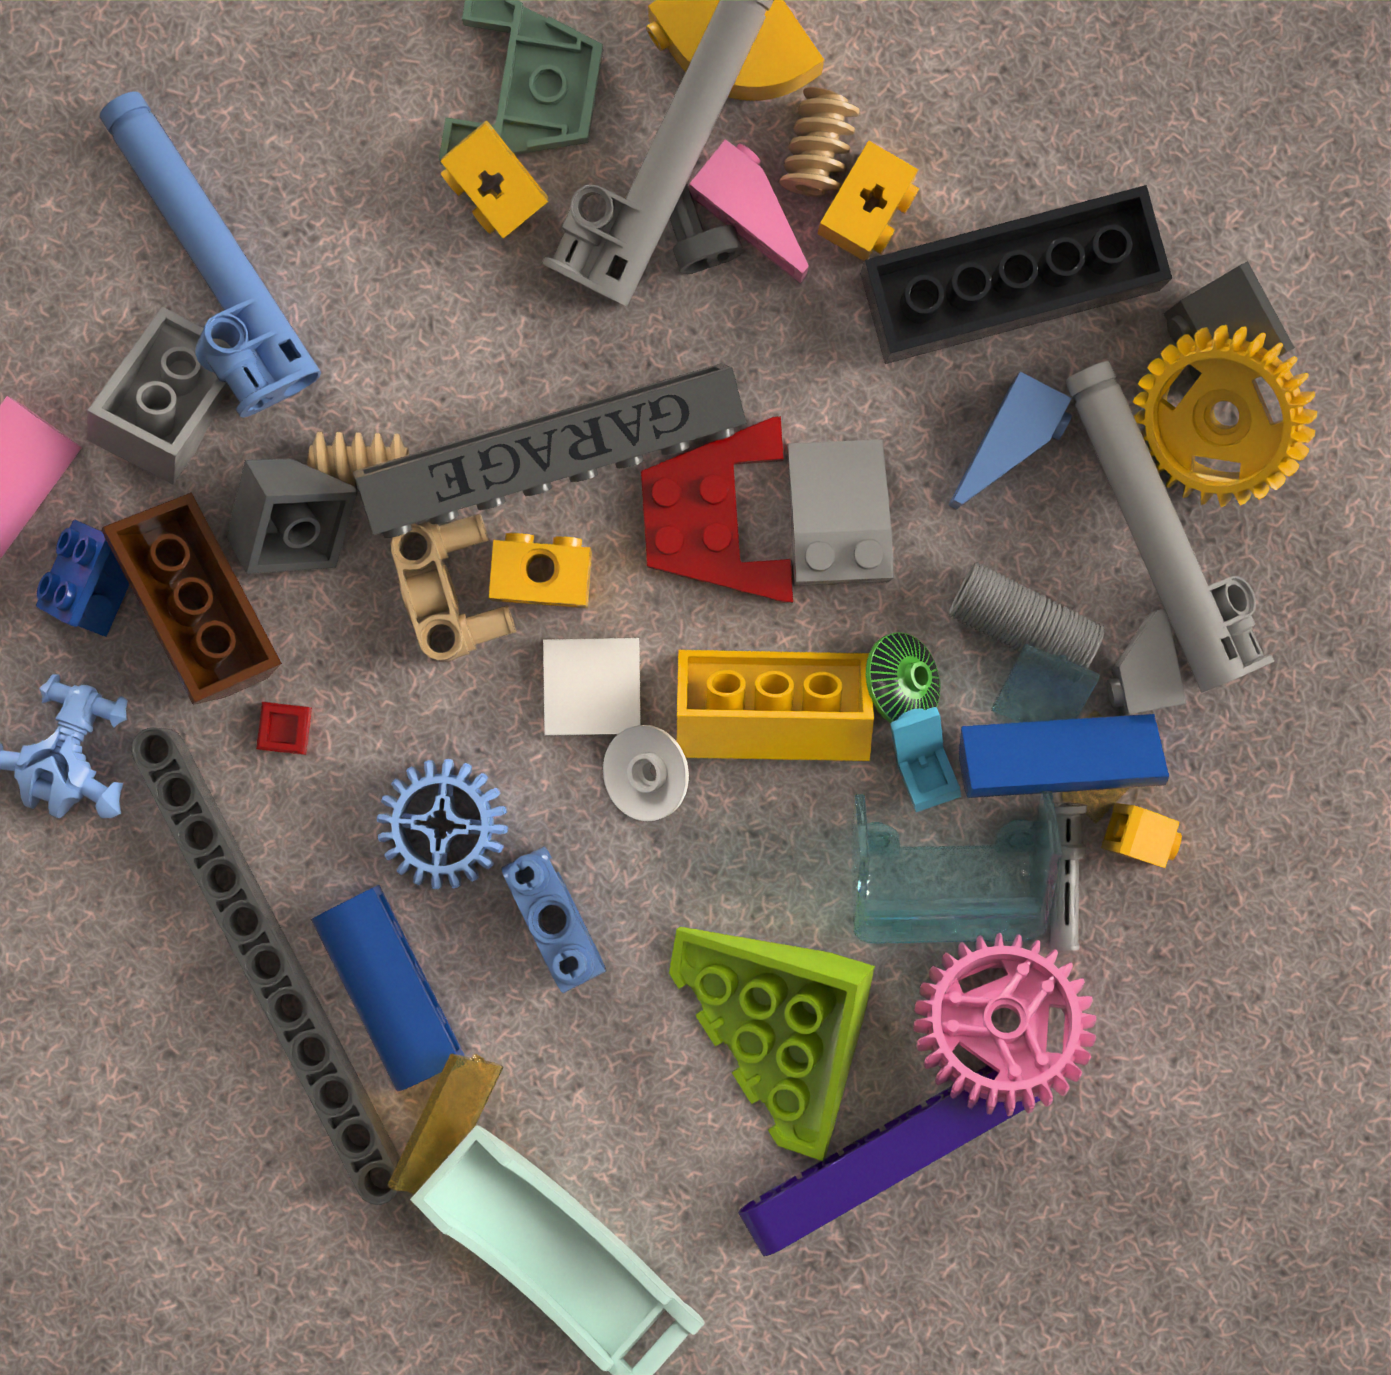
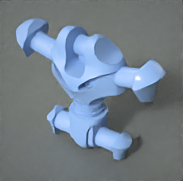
(55, 766)

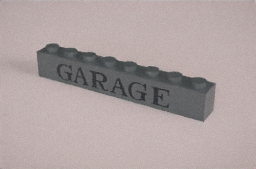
(550, 448)

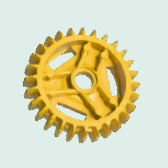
(1191, 430)

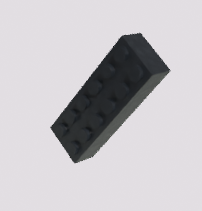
(1015, 274)

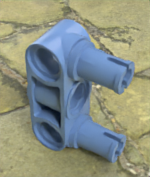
(571, 952)

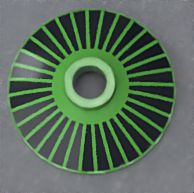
(901, 676)

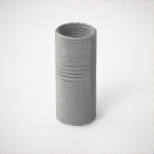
(1020, 617)

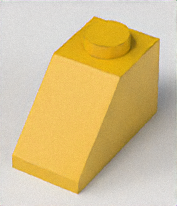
(1142, 835)

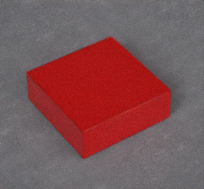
(284, 728)

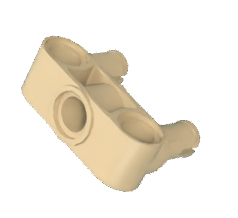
(431, 593)

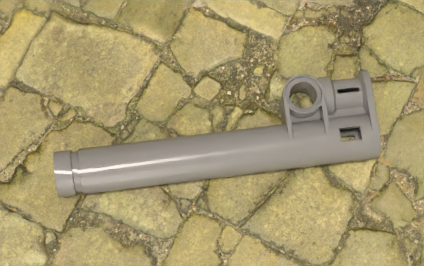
(636, 223)
(1209, 620)

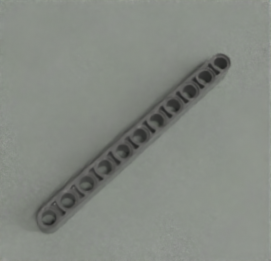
(248, 949)

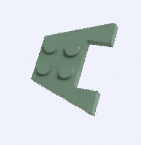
(545, 81)

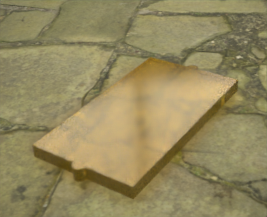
(445, 1119)

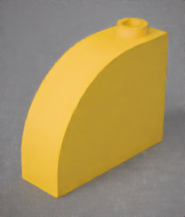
(776, 65)

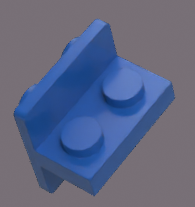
(84, 581)

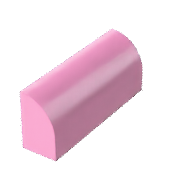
(30, 465)

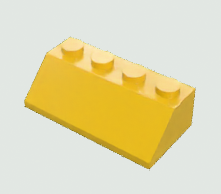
(774, 705)

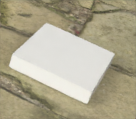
(591, 686)

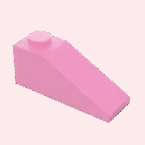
(741, 196)

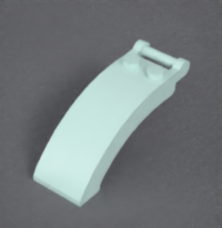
(554, 1253)

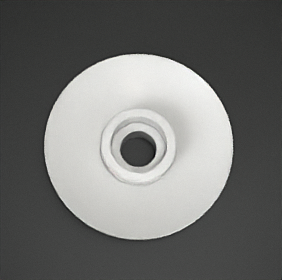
(629, 776)

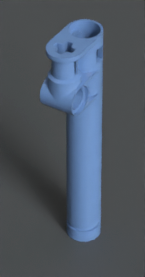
(265, 352)

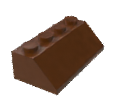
(192, 599)

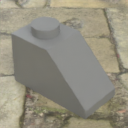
(1148, 670)

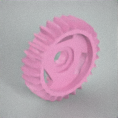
(1018, 1056)

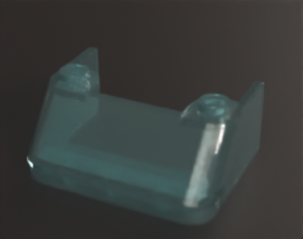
(954, 890)

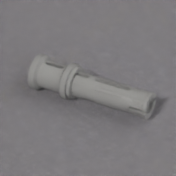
(1065, 902)

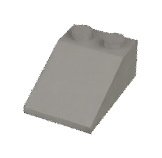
(158, 399)
(839, 513)

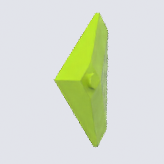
(787, 1021)

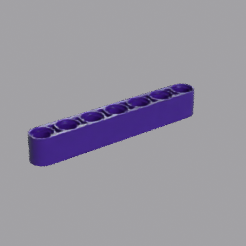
(869, 1167)

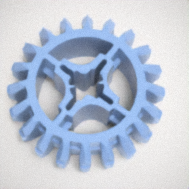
(444, 800)

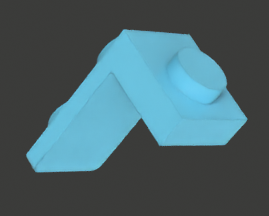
(923, 758)

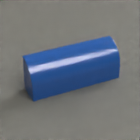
(1061, 756)
(387, 988)

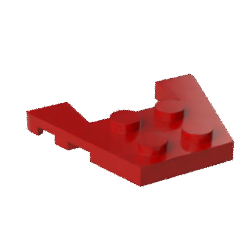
(694, 514)

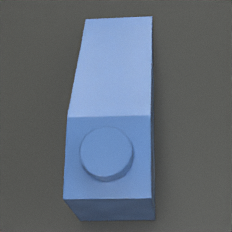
(1020, 428)

